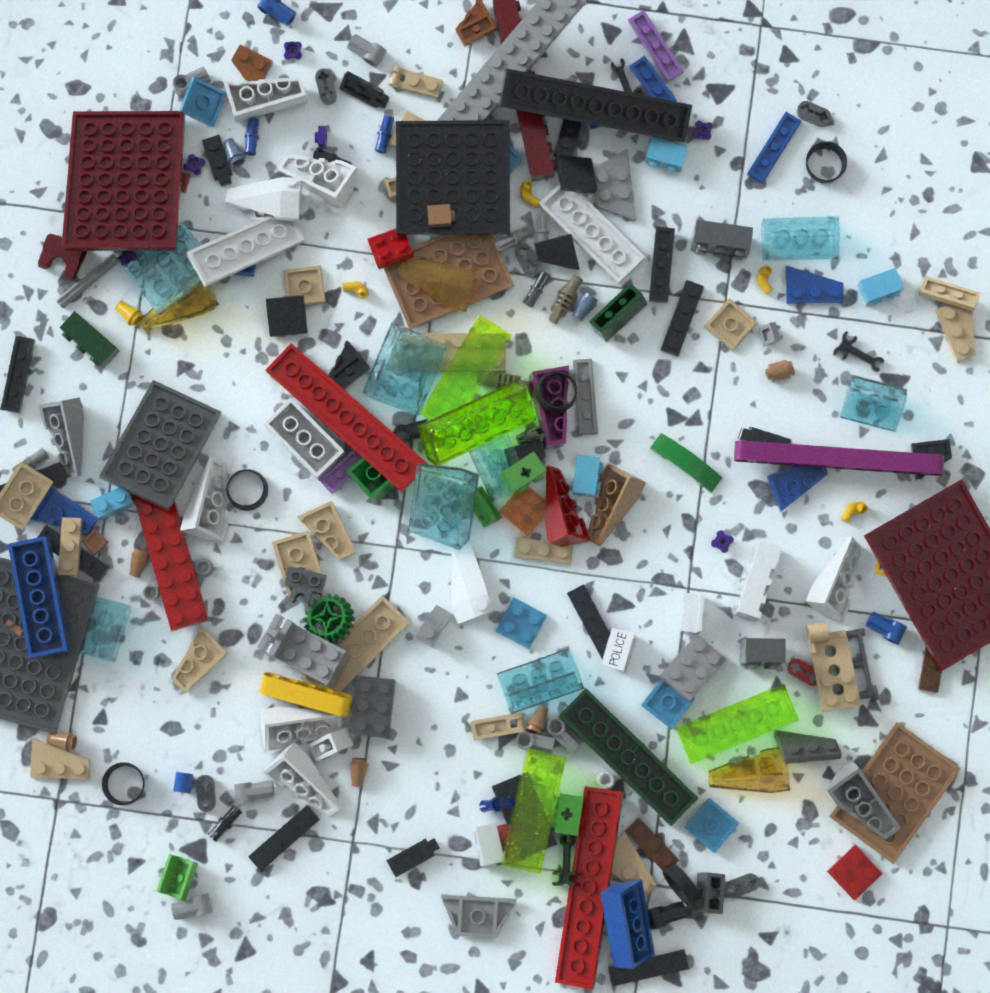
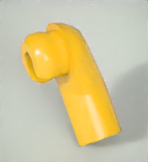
(526, 194)
(762, 279)
(357, 287)
(853, 509)

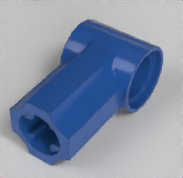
(277, 10)
(889, 629)
(184, 782)

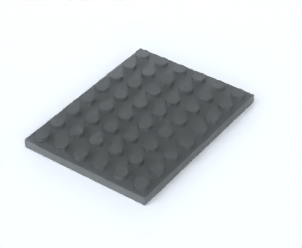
(37, 689)

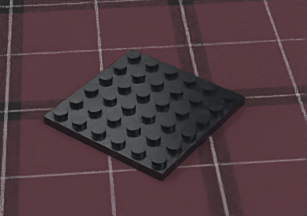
(453, 165)

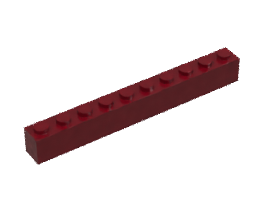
(530, 124)

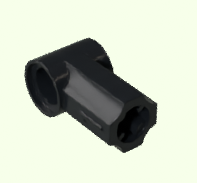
(411, 430)
(662, 915)

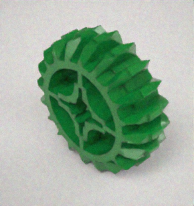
(327, 604)

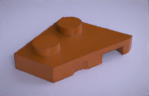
(475, 24)
(251, 64)

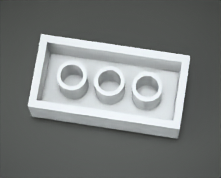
(304, 439)

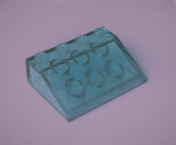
(166, 275)
(404, 369)
(443, 504)

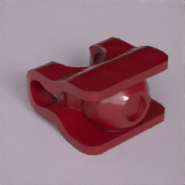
(53, 250)

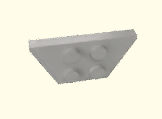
(615, 186)
(477, 915)

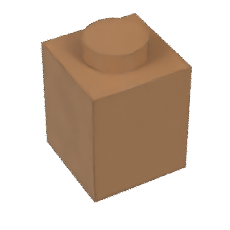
(440, 216)

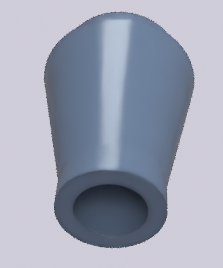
(234, 154)
(585, 306)

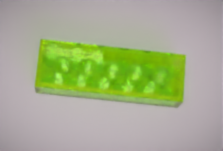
(467, 368)
(477, 423)
(736, 724)
(533, 811)

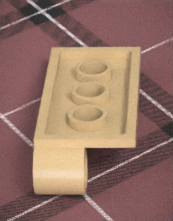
(818, 639)

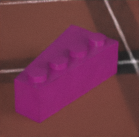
(554, 391)

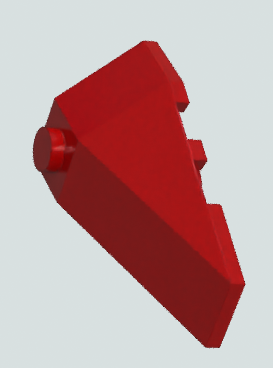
(561, 518)

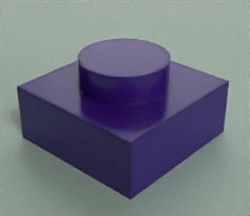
(321, 137)

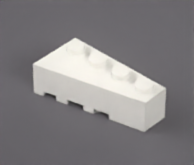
(264, 96)
(757, 581)

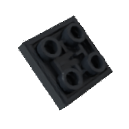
(576, 174)
(286, 315)

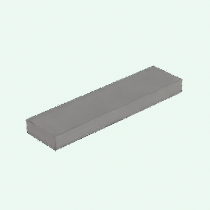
(585, 397)

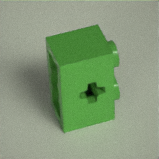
(531, 465)
(569, 826)

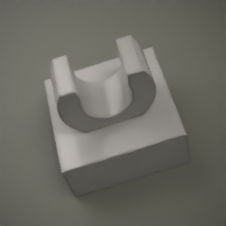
(770, 334)

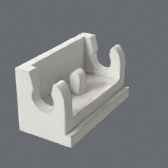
(488, 844)

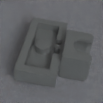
(304, 584)

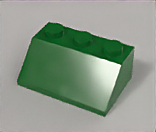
(370, 481)

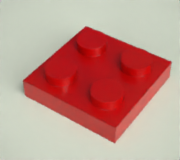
(390, 248)
(854, 872)

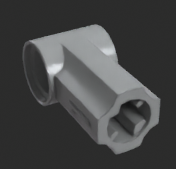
(370, 52)
(200, 73)
(564, 735)
(537, 742)
(251, 791)
(195, 906)

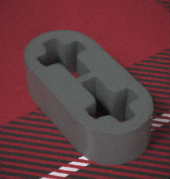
(330, 85)
(812, 118)
(524, 262)
(201, 793)
(743, 890)

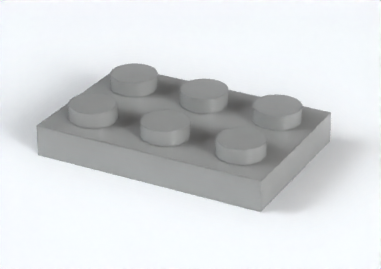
(692, 667)

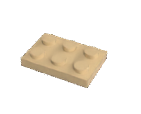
(23, 495)
(296, 552)

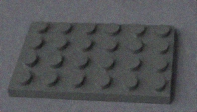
(160, 445)

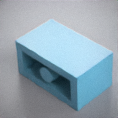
(666, 154)
(880, 287)
(586, 475)
(112, 503)

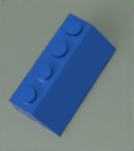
(627, 924)

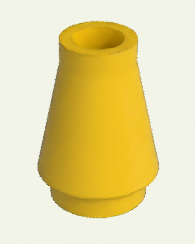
(129, 313)

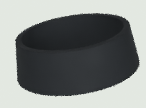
(834, 147)
(554, 409)
(257, 504)
(105, 783)
(681, 884)

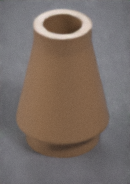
(138, 562)
(538, 720)
(64, 741)
(358, 771)

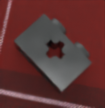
(711, 893)

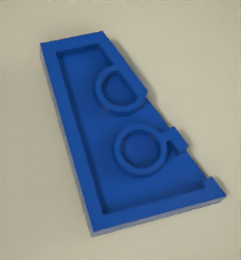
(811, 288)
(793, 483)
(57, 505)

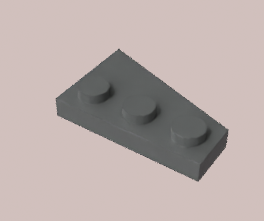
(806, 748)

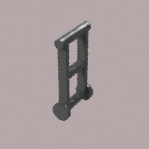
(872, 689)

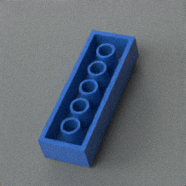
(39, 597)

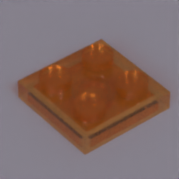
(524, 511)

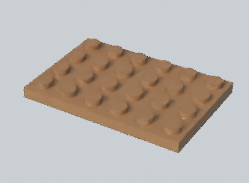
(466, 251)
(909, 782)

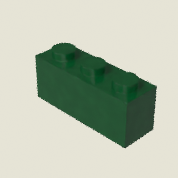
(618, 312)
(88, 340)

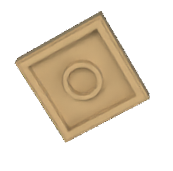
(306, 282)
(730, 324)

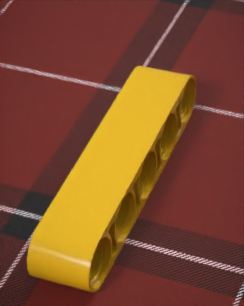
(306, 694)

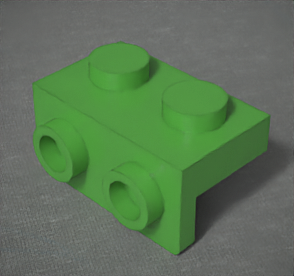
(485, 509)
(177, 877)

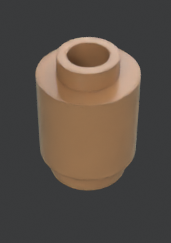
(780, 371)

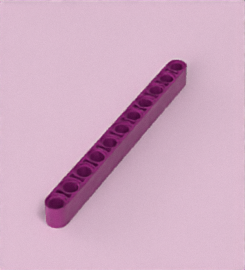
(839, 458)

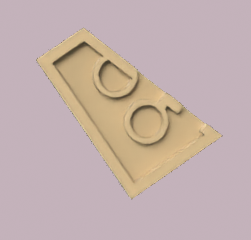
(958, 329)
(329, 529)
(199, 660)
(54, 762)
(629, 866)

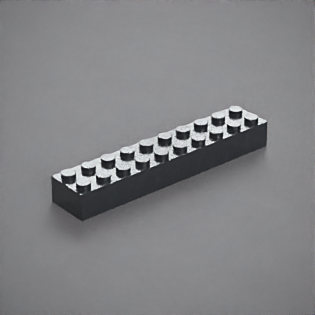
(595, 105)

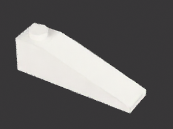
(328, 180)
(274, 197)
(206, 509)
(832, 587)
(468, 588)
(287, 725)
(298, 774)

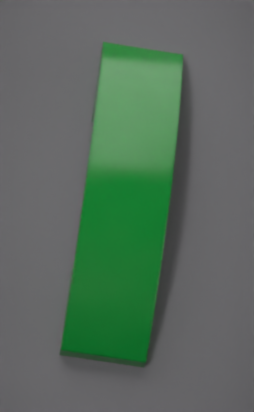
(686, 461)

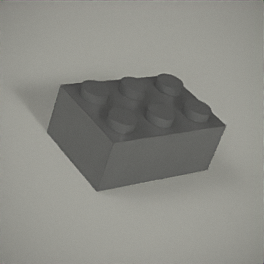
(721, 239)
(762, 652)
(372, 707)

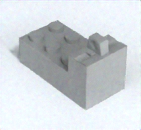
(303, 651)

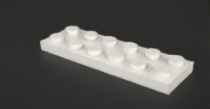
(592, 232)
(243, 248)

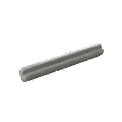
(87, 280)

